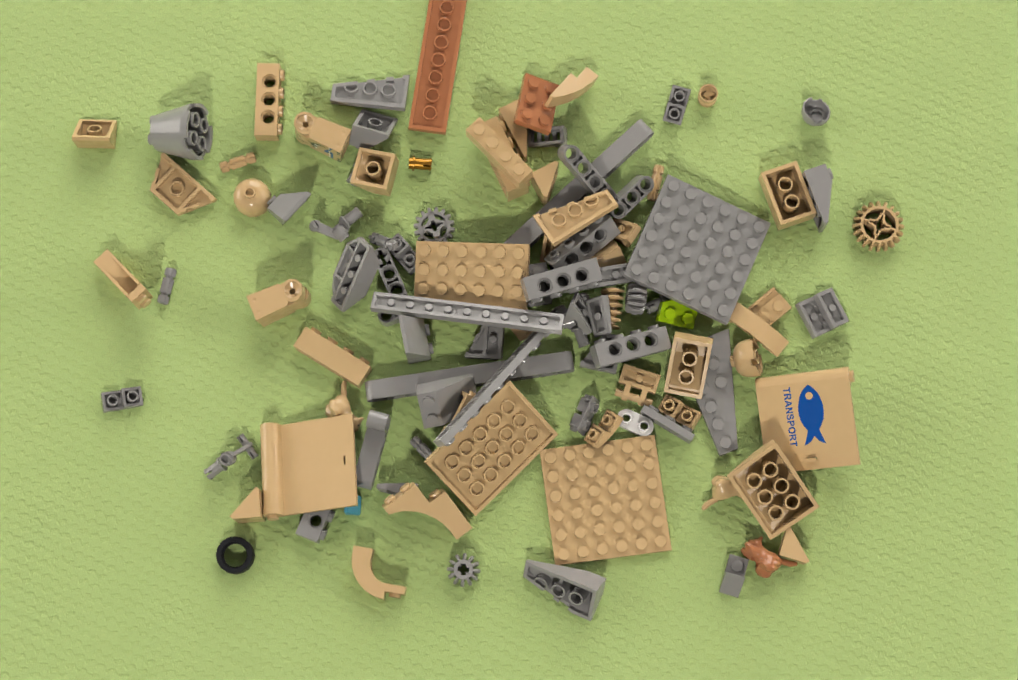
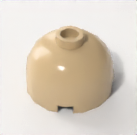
(252, 197)
(746, 358)

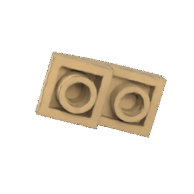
(679, 411)
(604, 430)

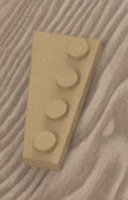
(568, 220)

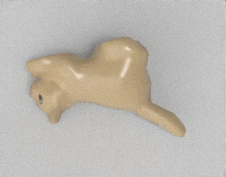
(341, 406)
(721, 490)

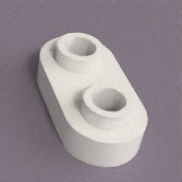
(634, 423)

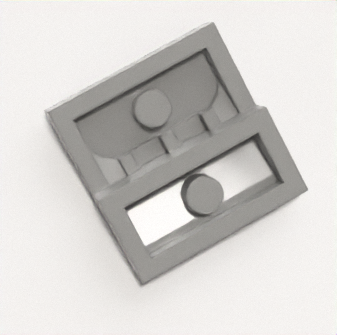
(822, 313)

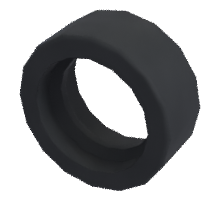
(221, 550)

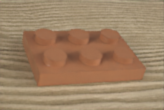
(531, 104)

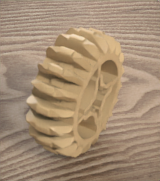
(885, 228)

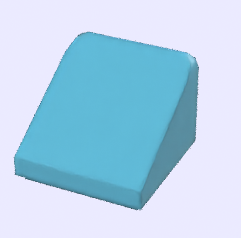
(354, 510)

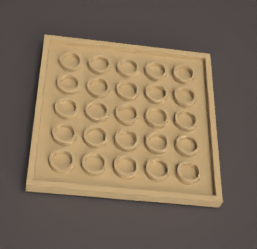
(605, 500)

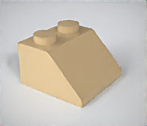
(375, 171)

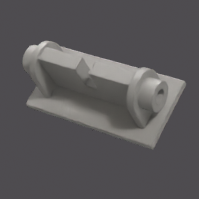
(588, 406)

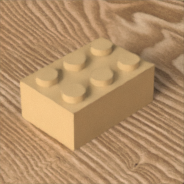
(787, 195)

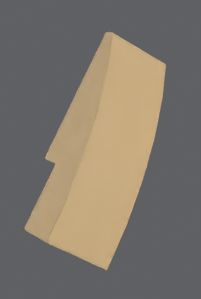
(572, 88)

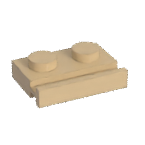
(770, 306)

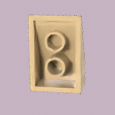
(688, 365)

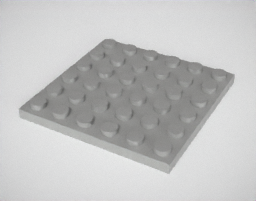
(696, 249)

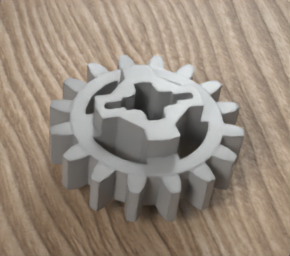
(441, 226)

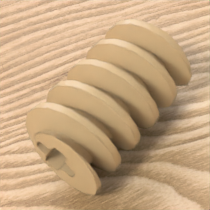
(613, 295)

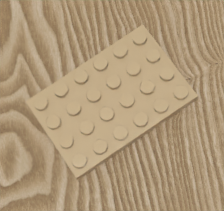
(472, 272)
(492, 448)

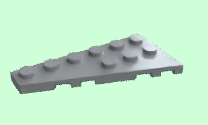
(718, 396)

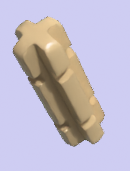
(237, 162)
(657, 178)

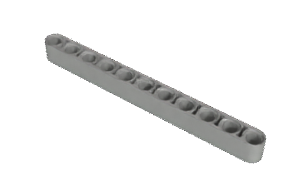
(605, 164)
(405, 385)

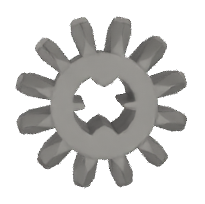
(635, 298)
(459, 576)

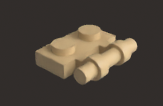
(637, 379)

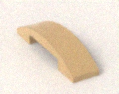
(758, 329)

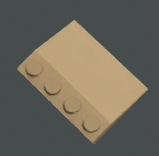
(772, 489)

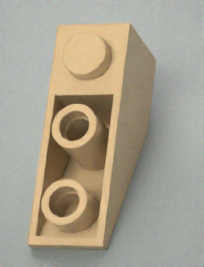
(516, 132)

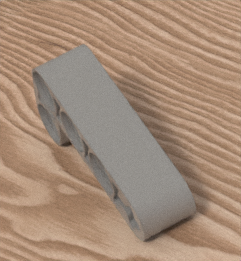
(390, 284)
(372, 448)

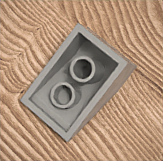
(819, 186)
(415, 339)
(441, 399)

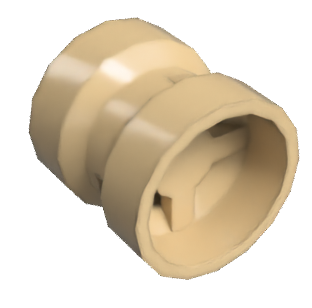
(707, 91)

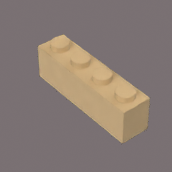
(499, 153)
(333, 357)

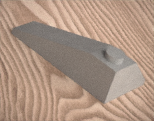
(572, 586)

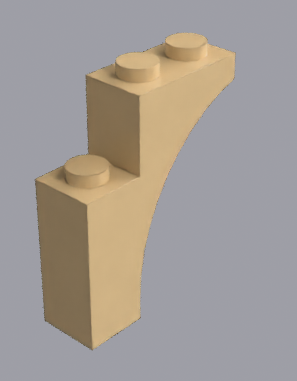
(123, 280)
(437, 506)

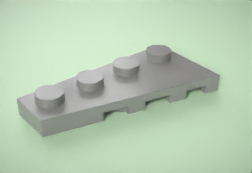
(379, 94)

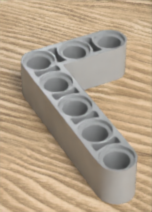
(600, 184)

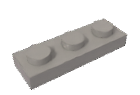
(668, 423)

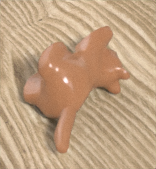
(766, 561)

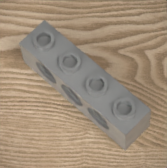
(583, 243)
(588, 267)
(659, 343)
(311, 532)

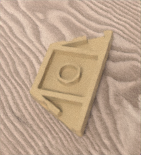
(178, 188)

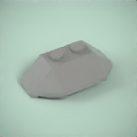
(354, 273)

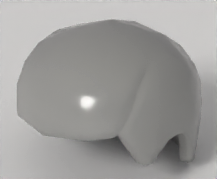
(815, 112)

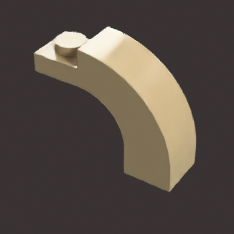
(362, 569)

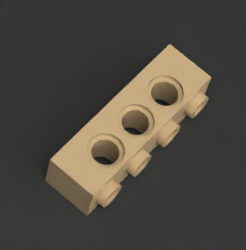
(265, 73)

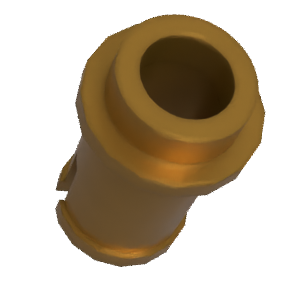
(420, 163)

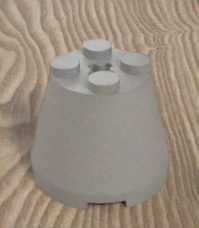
(182, 132)

